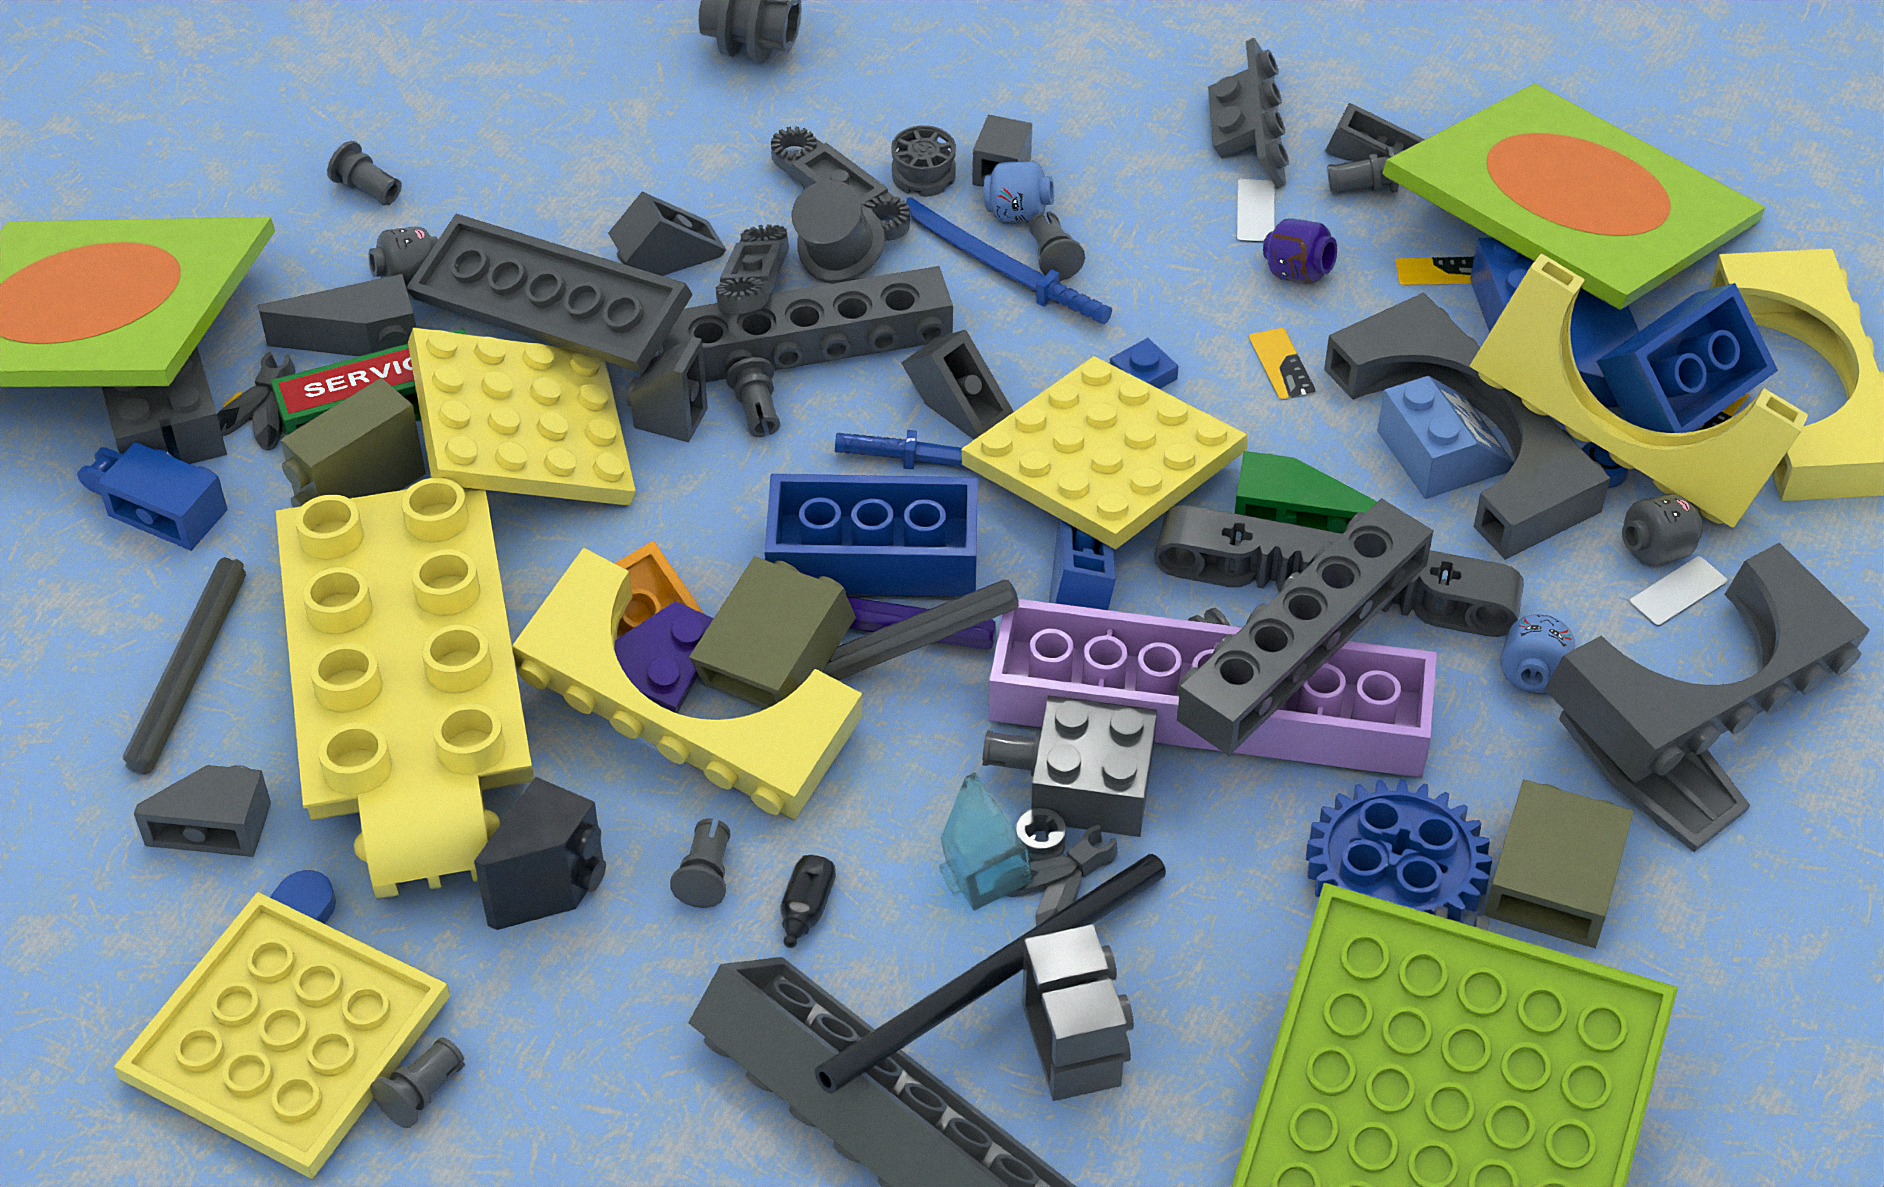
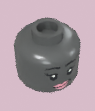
(400, 252)
(1663, 527)

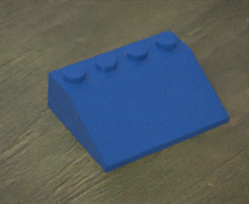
(1594, 323)

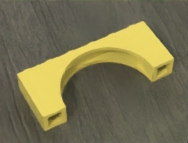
(1810, 300)
(1710, 467)
(767, 755)

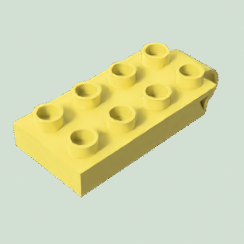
(402, 674)

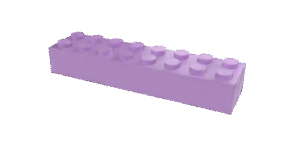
(1356, 712)

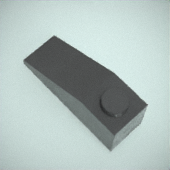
(342, 319)

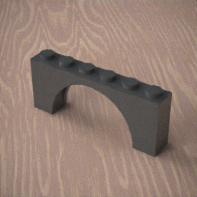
(1551, 476)
(1655, 720)

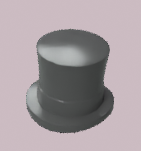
(836, 232)

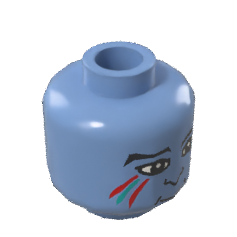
(1018, 191)
(1534, 651)

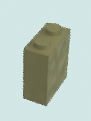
(355, 447)
(772, 633)
(1559, 863)

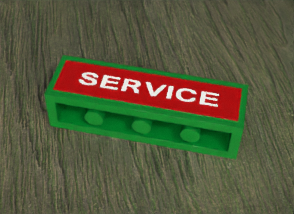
(315, 391)

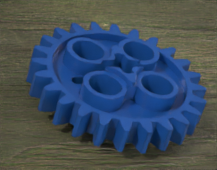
(1401, 849)

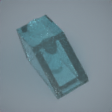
(982, 848)

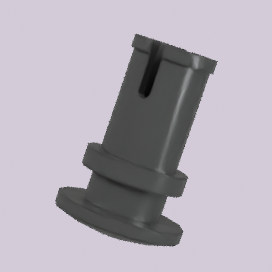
(357, 170)
(1361, 174)
(1056, 248)
(754, 388)
(701, 872)
(411, 1086)

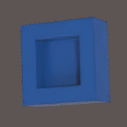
(1147, 363)

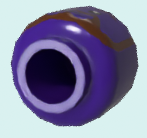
(1300, 250)

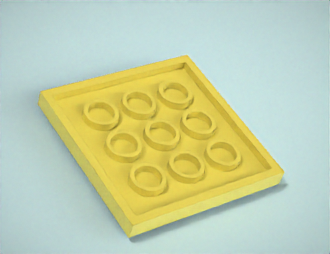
(519, 418)
(1104, 451)
(283, 1033)

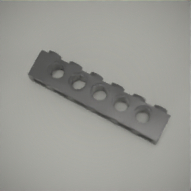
(822, 322)
(1302, 626)

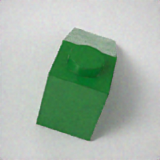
(1295, 494)

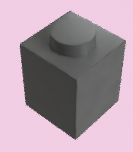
(1000, 142)

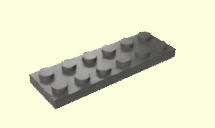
(550, 292)

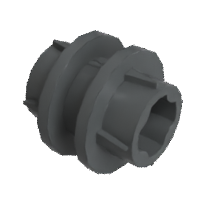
(757, 23)

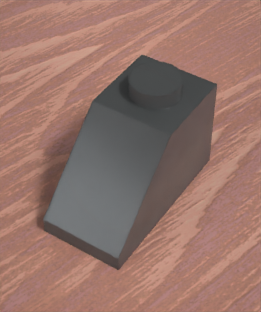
(663, 237)
(958, 383)
(671, 392)
(208, 812)

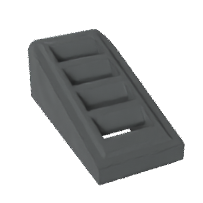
(1364, 134)

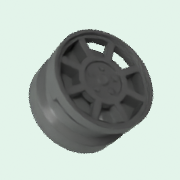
(922, 160)

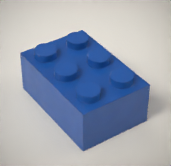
(1688, 363)

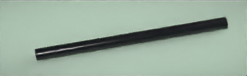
(982, 977)

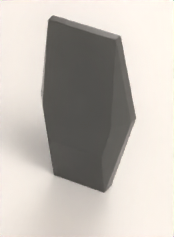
(1688, 801)

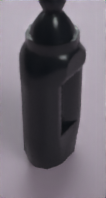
(806, 896)

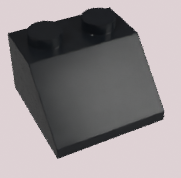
(540, 857)

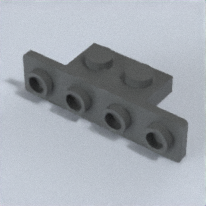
(1247, 113)

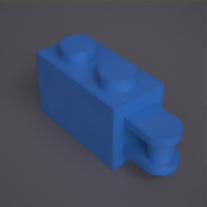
(156, 493)

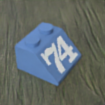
(1439, 437)

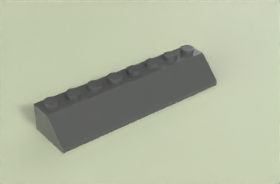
(889, 1118)

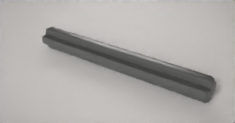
(184, 666)

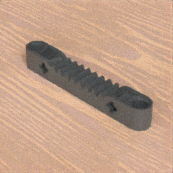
(1200, 541)

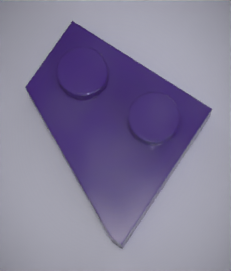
(659, 652)

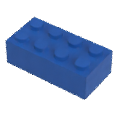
(877, 531)

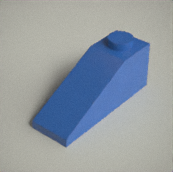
(1081, 569)

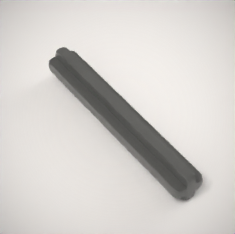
(922, 629)

